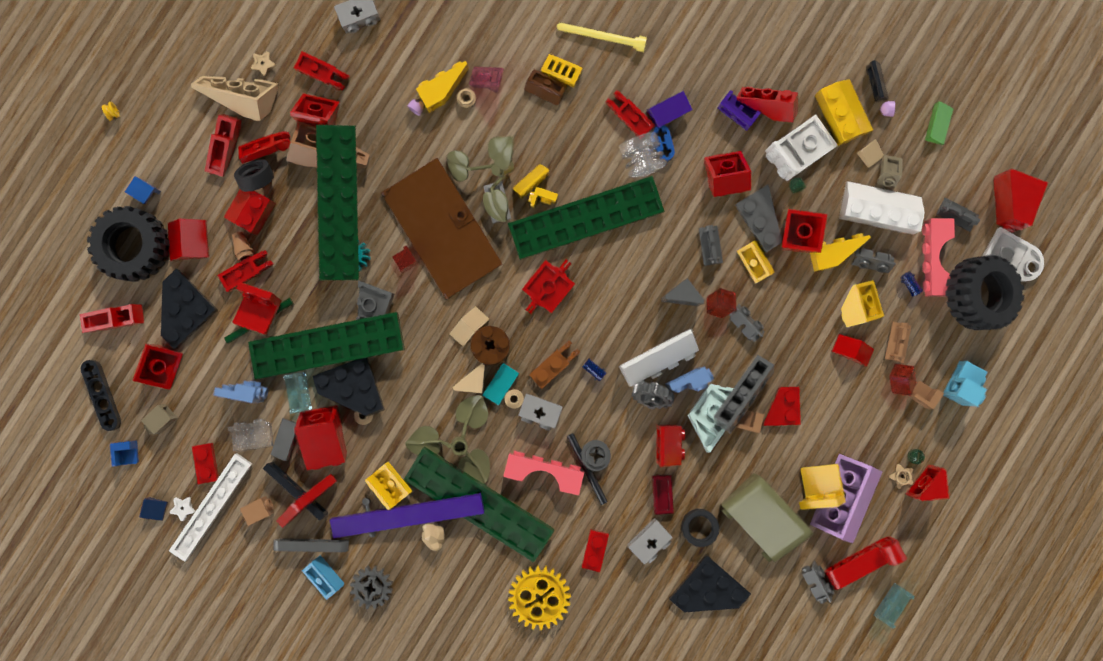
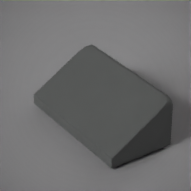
(284, 440)

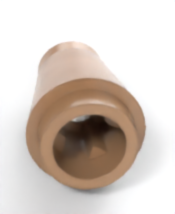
(241, 246)

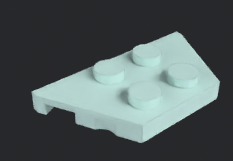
(703, 413)

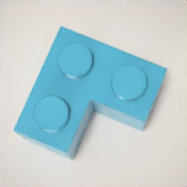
(966, 385)

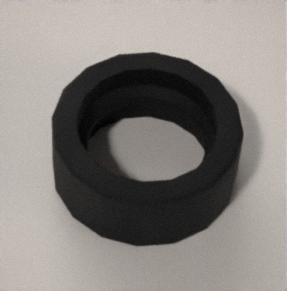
(254, 175)
(714, 529)

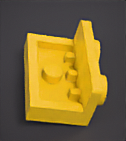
(388, 485)

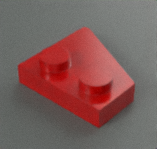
(784, 408)

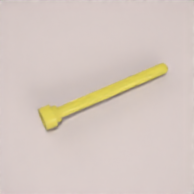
(637, 43)

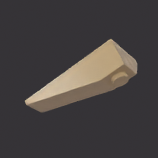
(245, 98)

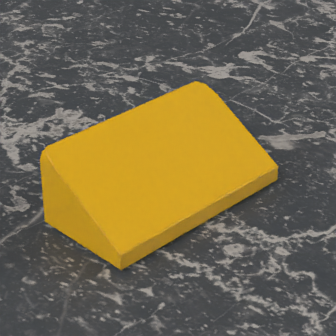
(529, 182)
(755, 261)

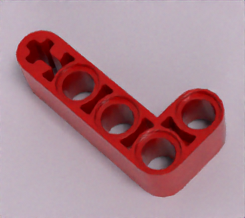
(865, 561)

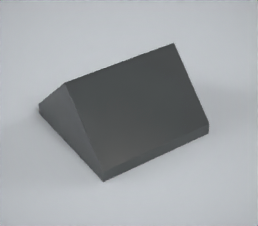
(684, 294)

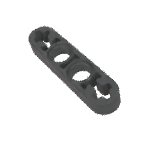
(311, 545)

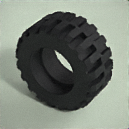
(104, 240)
(1003, 290)

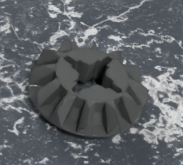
(601, 450)

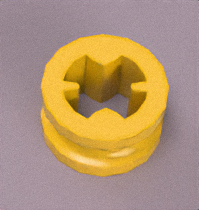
(110, 111)

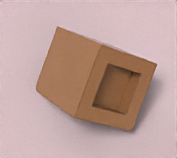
(926, 396)
(751, 421)

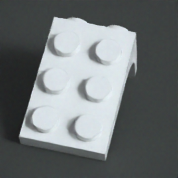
(800, 148)

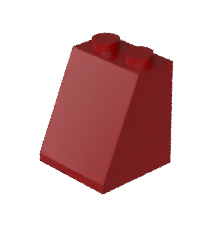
(1017, 199)
(321, 437)

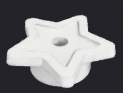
(186, 503)

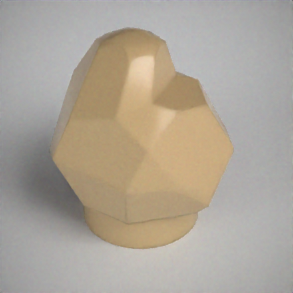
(433, 536)

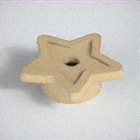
(267, 63)
(907, 479)

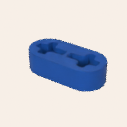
(667, 142)

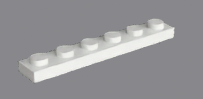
(210, 507)

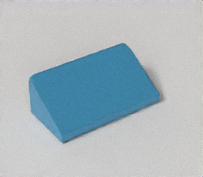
(323, 577)

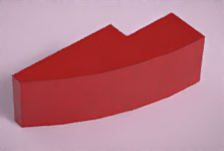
(222, 144)
(112, 318)

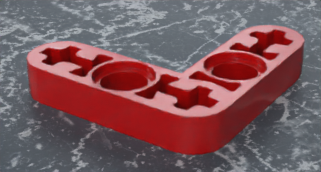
(295, 509)

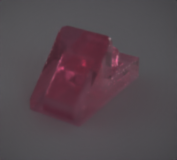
(486, 78)

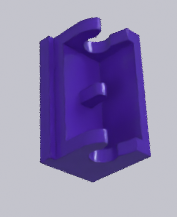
(669, 109)
(737, 111)

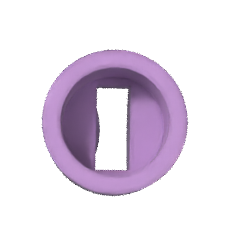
(416, 106)
(888, 108)

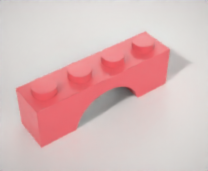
(936, 234)
(568, 478)

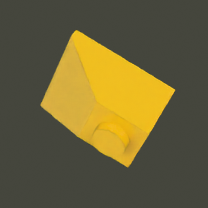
(861, 304)

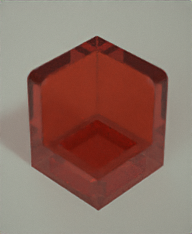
(405, 259)
(721, 303)
(902, 379)

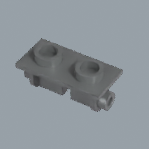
(962, 216)
(710, 245)
(881, 262)
(752, 327)
(822, 589)

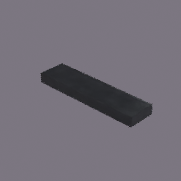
(294, 489)

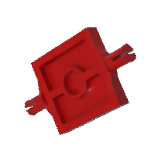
(548, 286)

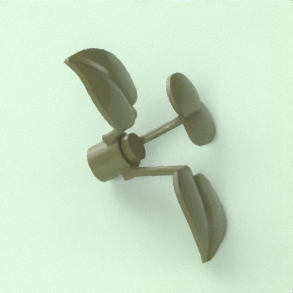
(501, 151)
(471, 412)

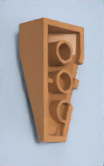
(304, 149)

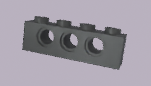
(744, 394)

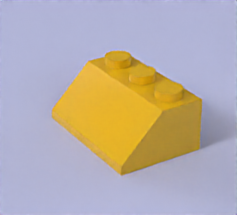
(843, 111)

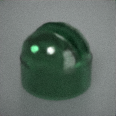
(797, 185)
(913, 455)

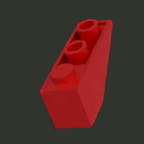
(771, 103)

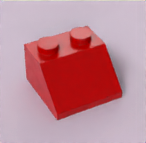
(728, 173)
(250, 211)
(804, 231)
(669, 445)

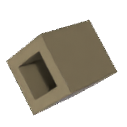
(159, 419)

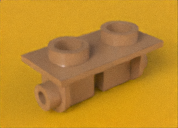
(898, 342)

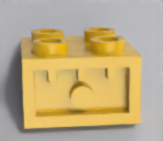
(822, 487)

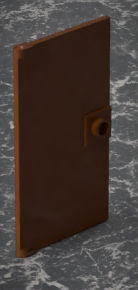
(441, 228)

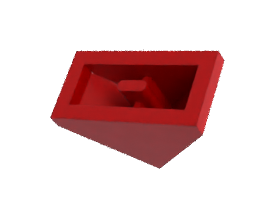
(853, 349)

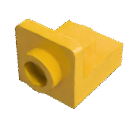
(547, 197)

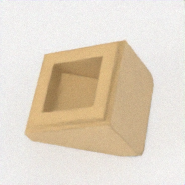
(871, 153)

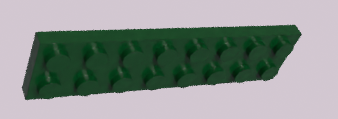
(337, 203)
(586, 217)
(326, 345)
(501, 516)

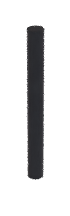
(589, 473)

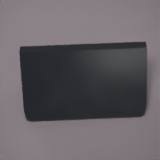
(877, 81)

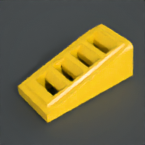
(564, 64)

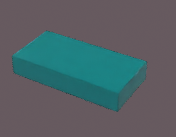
(500, 384)

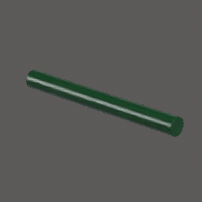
(241, 331)

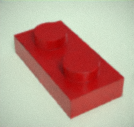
(205, 463)
(595, 550)

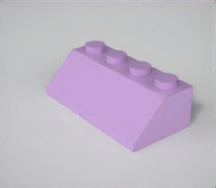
(859, 486)

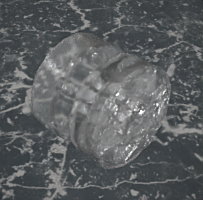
(642, 153)

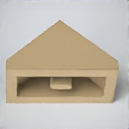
(468, 326)
(473, 381)

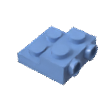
(695, 379)
(249, 392)

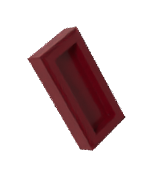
(662, 494)

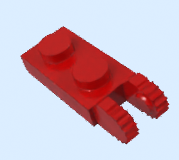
(319, 70)
(631, 114)
(264, 146)
(244, 271)

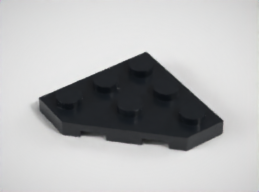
(182, 309)
(351, 386)
(709, 589)

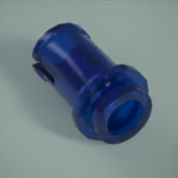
(911, 283)
(592, 368)

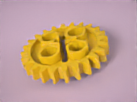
(549, 612)

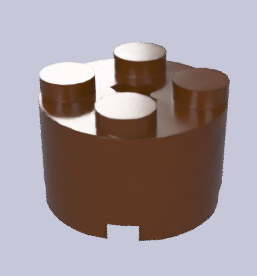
(479, 346)

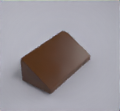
(545, 87)

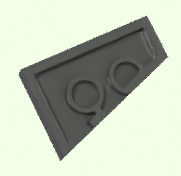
(761, 218)
(372, 301)

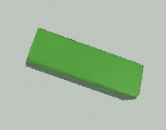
(939, 123)

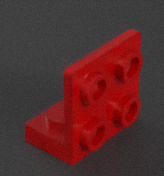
(256, 308)

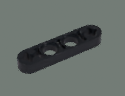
(104, 393)

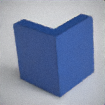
(141, 190)
(124, 453)

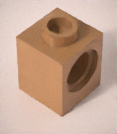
(257, 510)

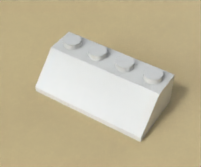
(882, 208)
(659, 358)

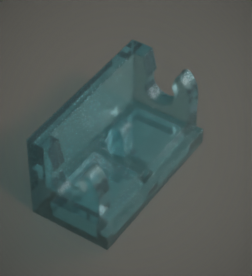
(298, 392)
(893, 605)

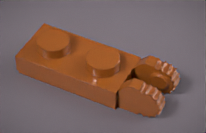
(552, 366)

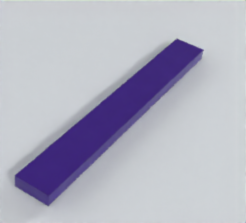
(407, 515)

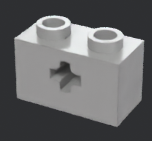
(348, 12)
(551, 409)
(651, 531)

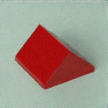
(315, 110)
(188, 239)
(157, 366)
(930, 485)

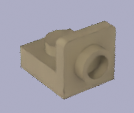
(890, 171)

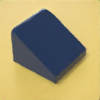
(153, 509)

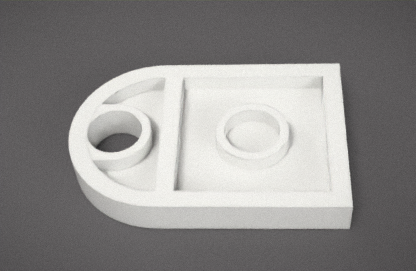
(1017, 252)

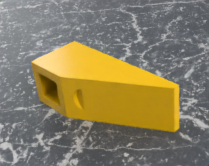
(439, 90)
(837, 252)

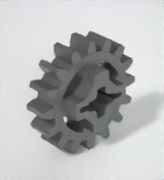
(653, 395)
(366, 590)

